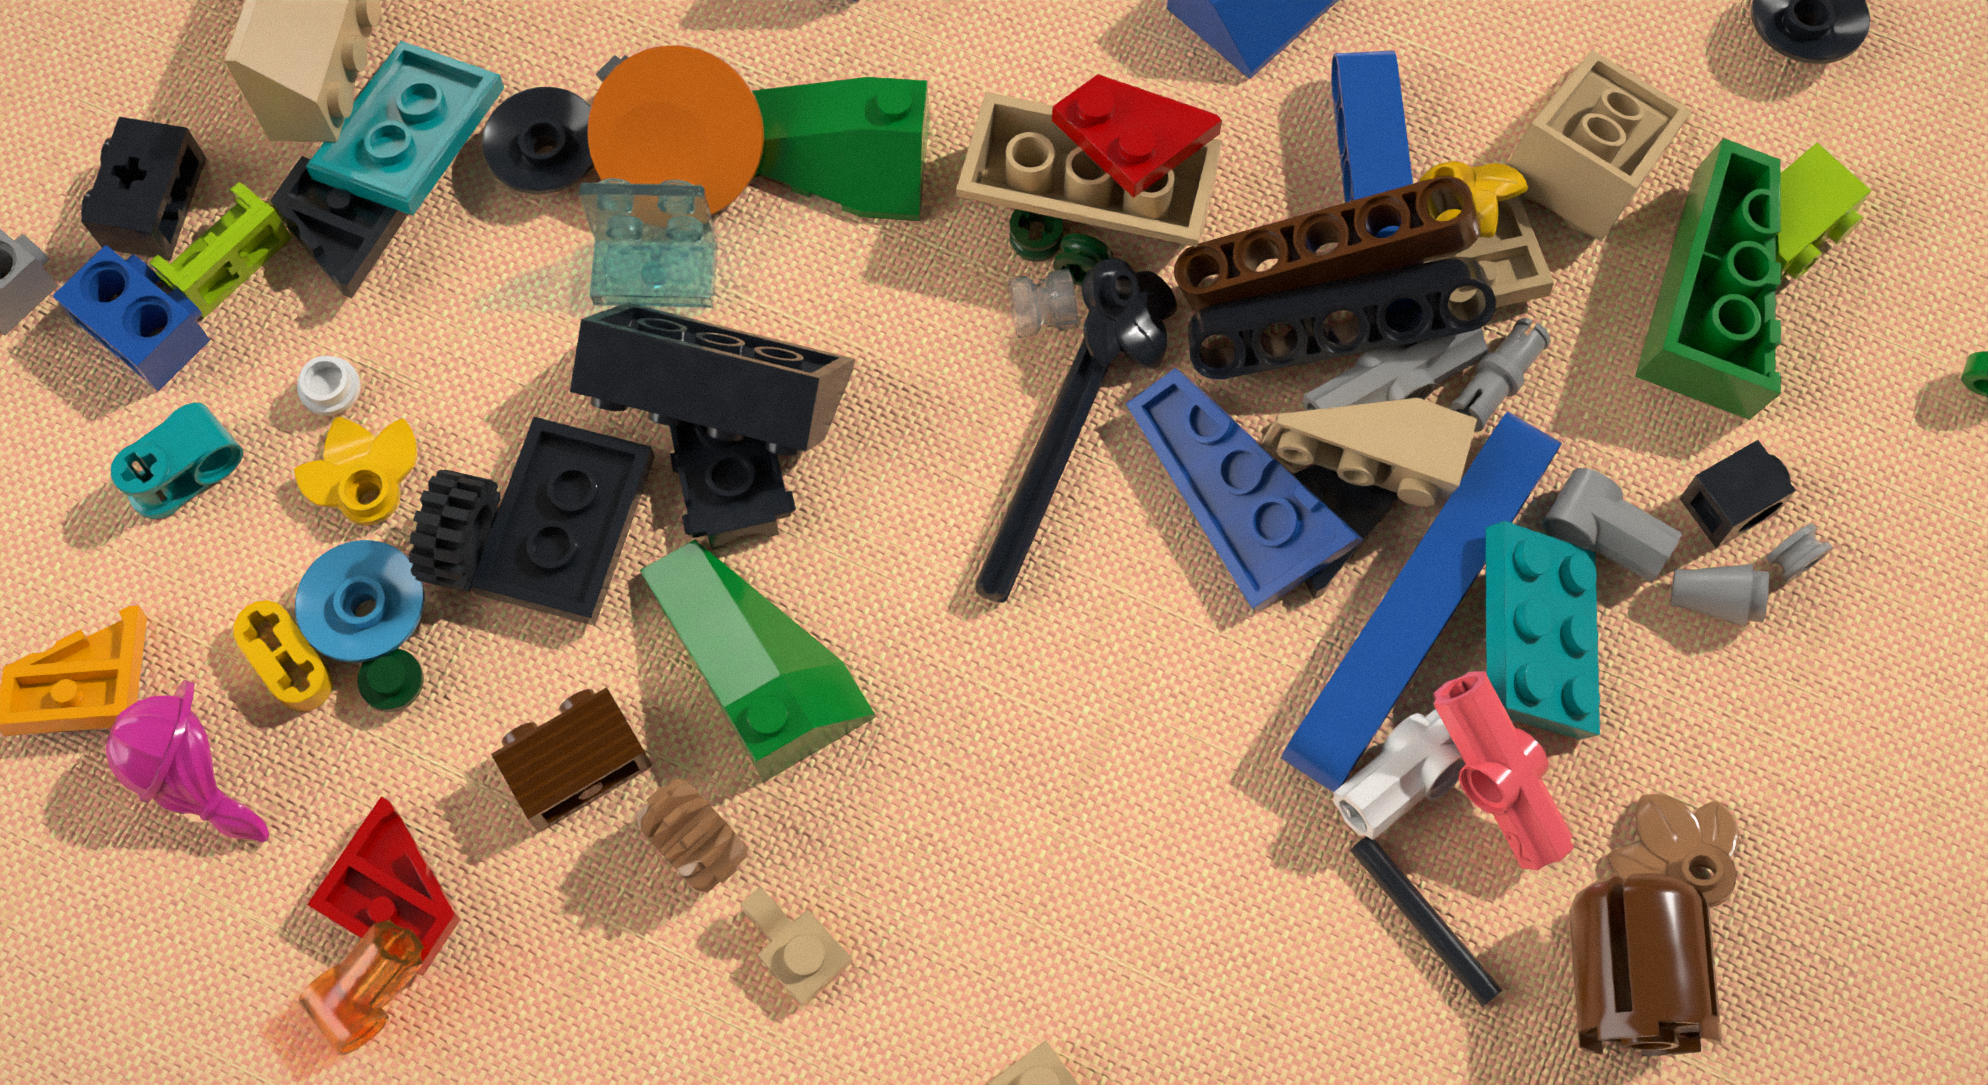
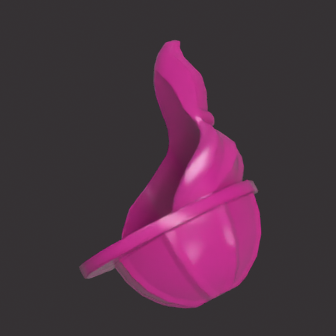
(166, 757)

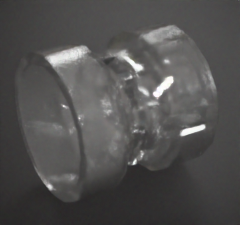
(1046, 303)

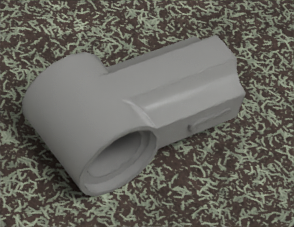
(1597, 518)

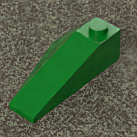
(762, 668)

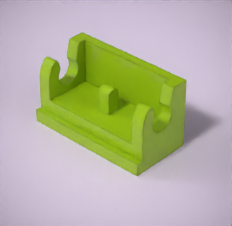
(225, 252)

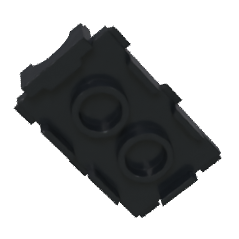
(728, 485)

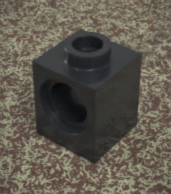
(1738, 493)

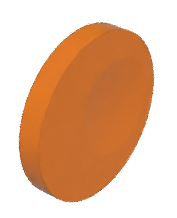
(677, 118)

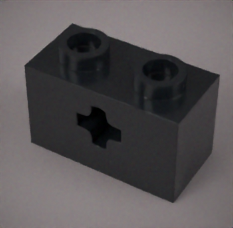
(143, 188)

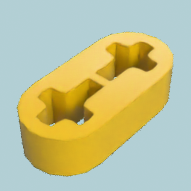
(271, 663)

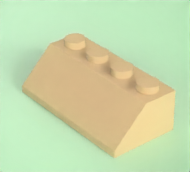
(301, 63)
(1034, 167)

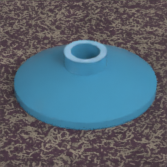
(344, 580)

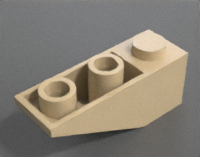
(1389, 444)

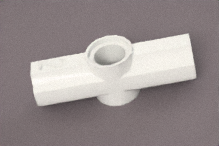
(1413, 764)

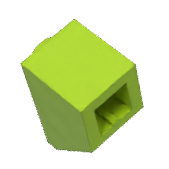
(1816, 205)

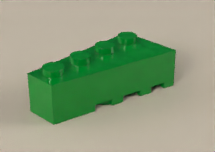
(1717, 300)

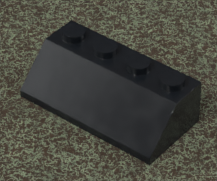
(709, 377)

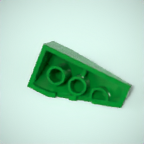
(850, 143)

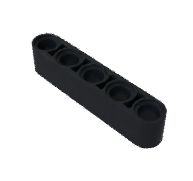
(1366, 331)

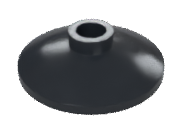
(1812, 28)
(529, 123)

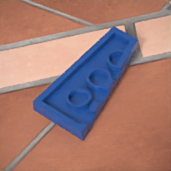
(1245, 500)

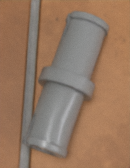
(1501, 372)

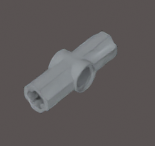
(1400, 371)

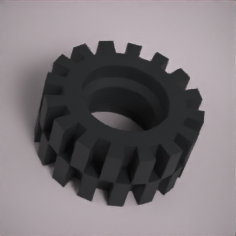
(452, 528)

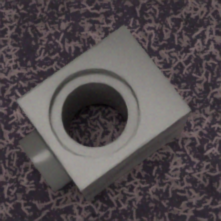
(26, 281)

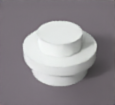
(328, 385)

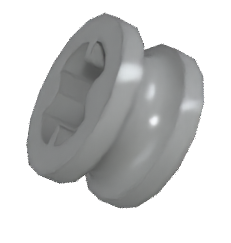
(1799, 552)

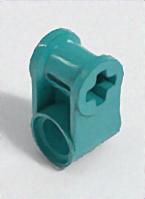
(177, 458)

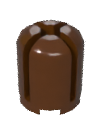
(1644, 966)

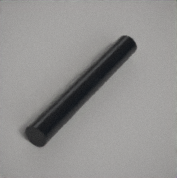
(1426, 920)

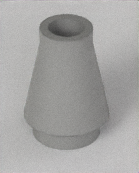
(1724, 592)

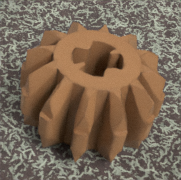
(691, 835)

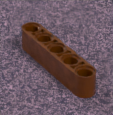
(1348, 224)

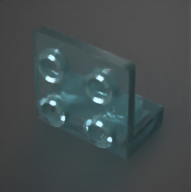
(651, 243)

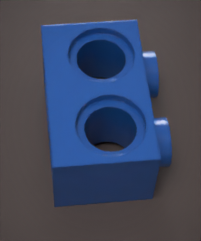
(130, 319)

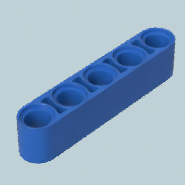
(1371, 130)

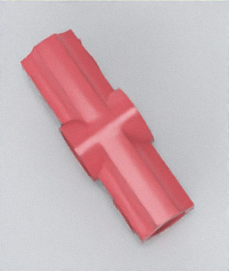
(1503, 770)

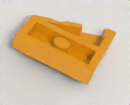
(76, 681)

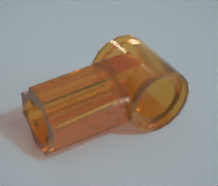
(351, 997)

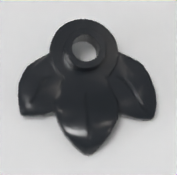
(1126, 313)

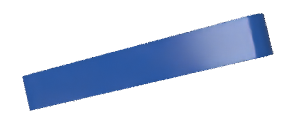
(1418, 604)

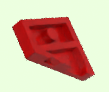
(1133, 130)
(387, 879)

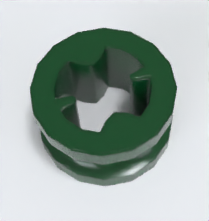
(1035, 249)
(1080, 255)

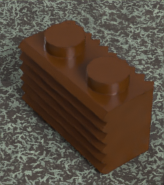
(570, 757)

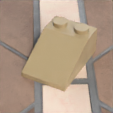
(1596, 144)

